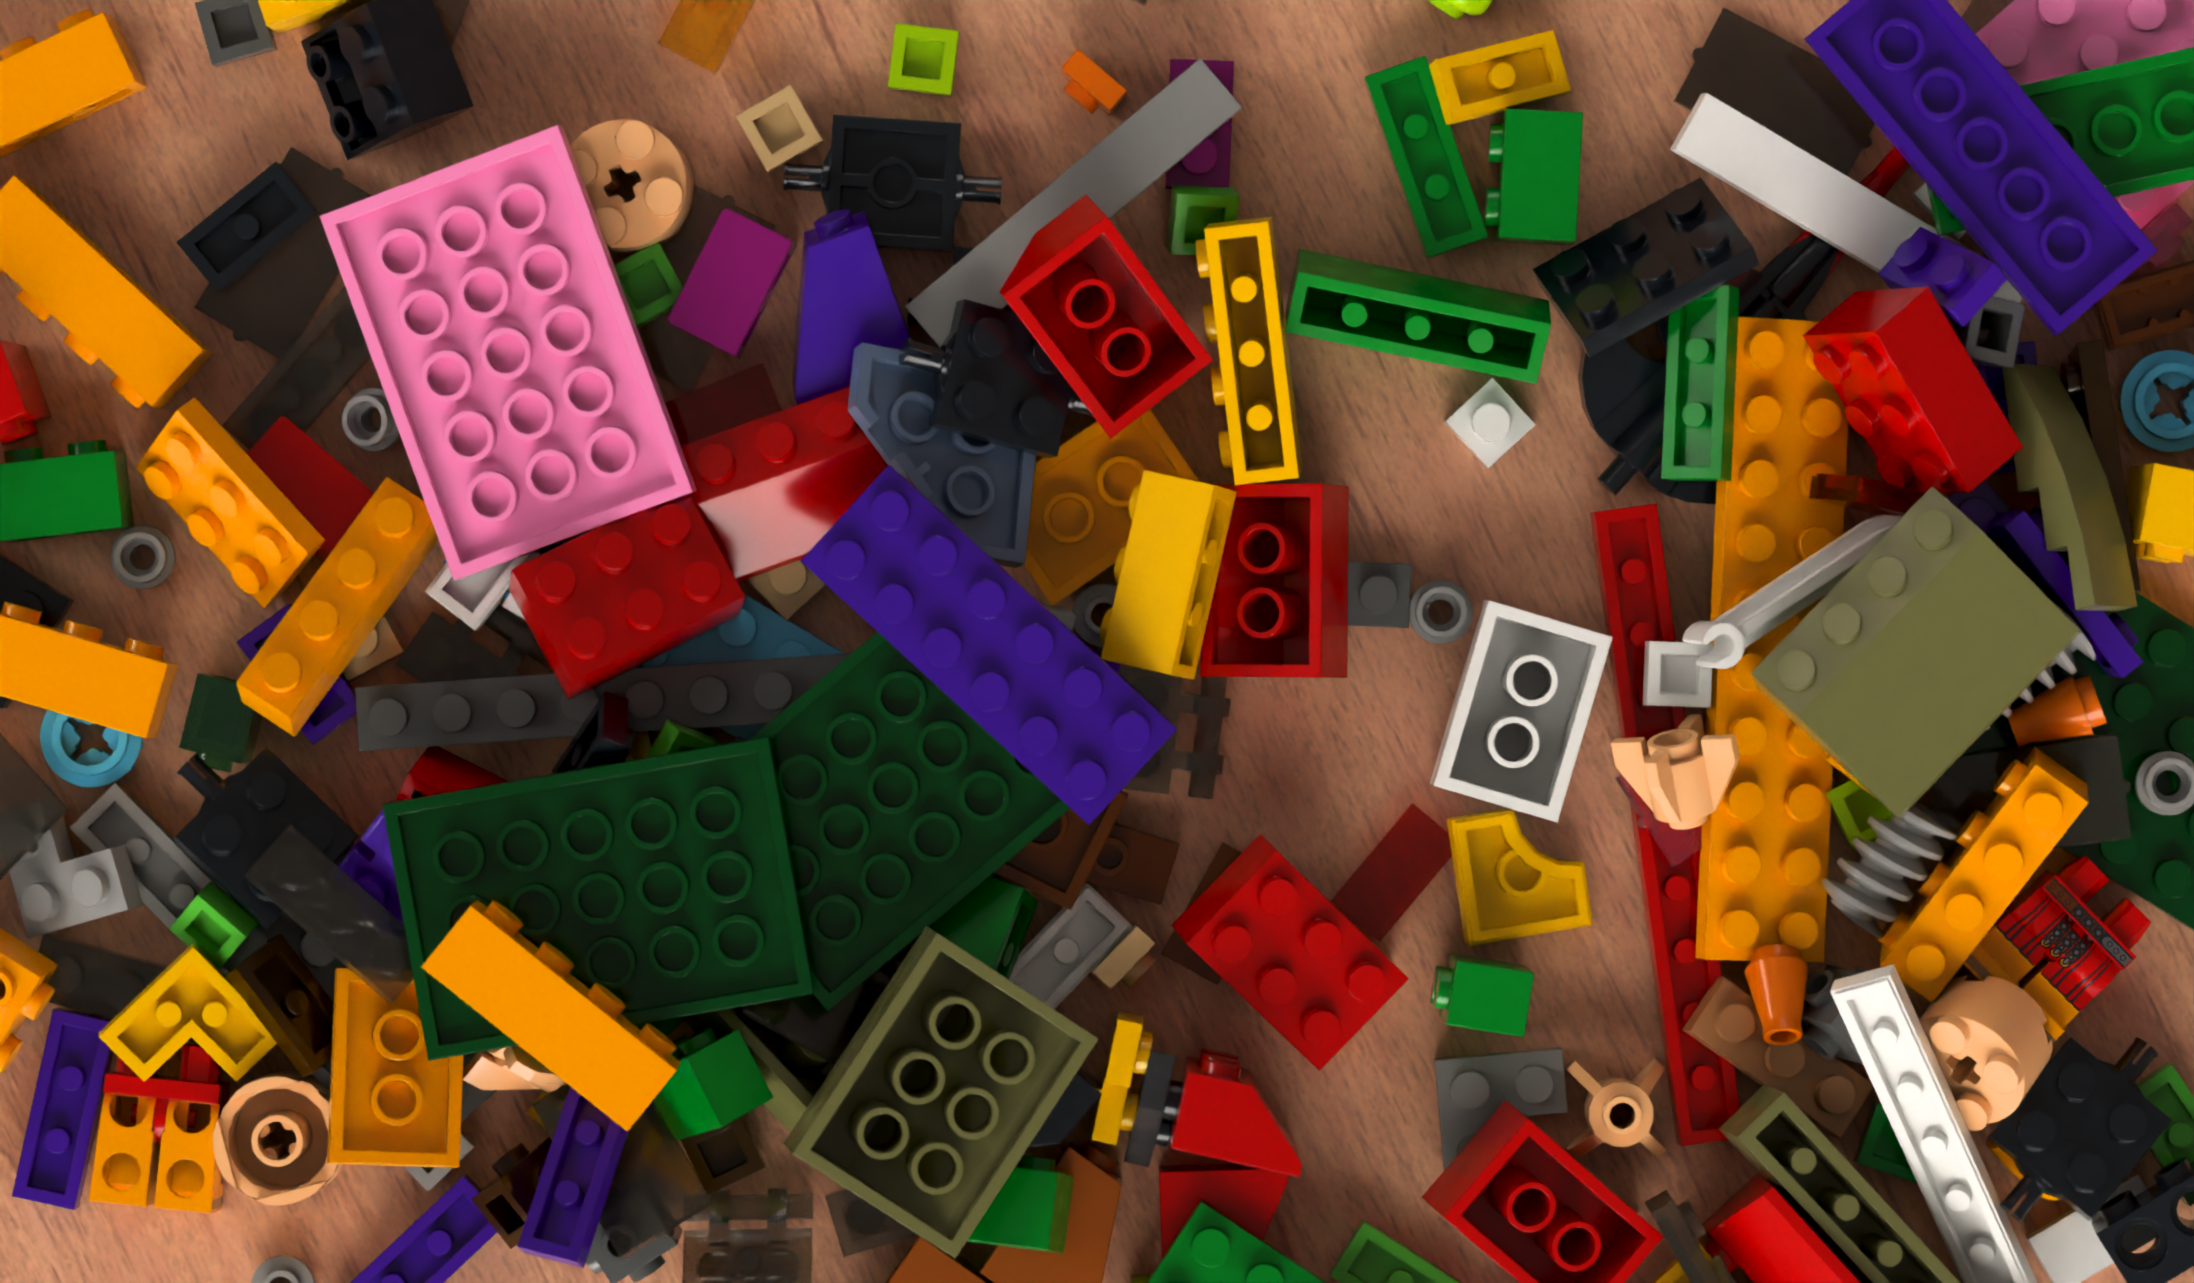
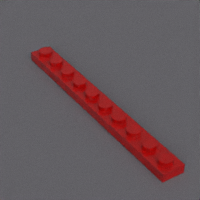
(1635, 612)

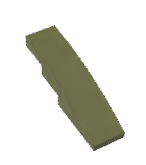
(2071, 485)

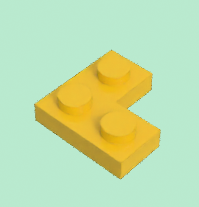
(184, 1003)
(1127, 1055)

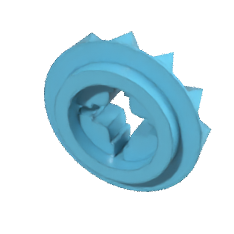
(2139, 396)
(91, 769)

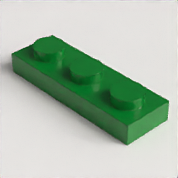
(1425, 157)
(1701, 388)

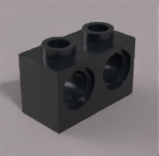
(2157, 1208)

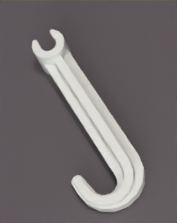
(1785, 595)

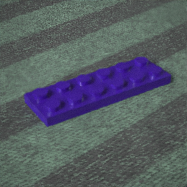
(1984, 152)
(989, 644)

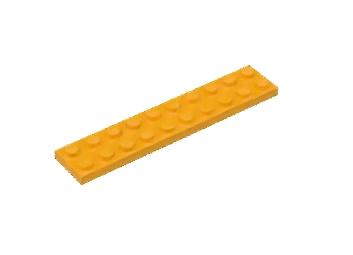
(1772, 828)

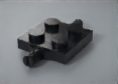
(901, 177)
(995, 382)
(246, 817)
(2079, 1129)

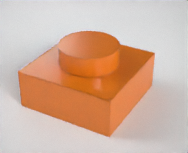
(1091, 85)

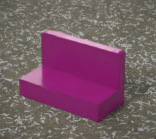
(731, 282)

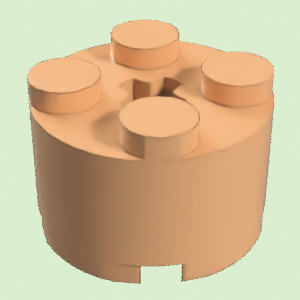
(661, 195)
(1987, 1045)
(244, 1142)

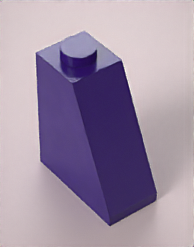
(841, 304)

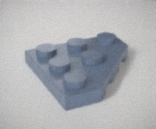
(969, 480)

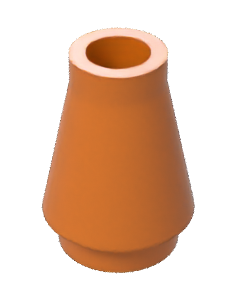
(2058, 713)
(1778, 990)

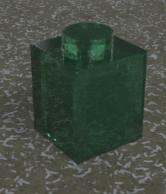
(219, 723)

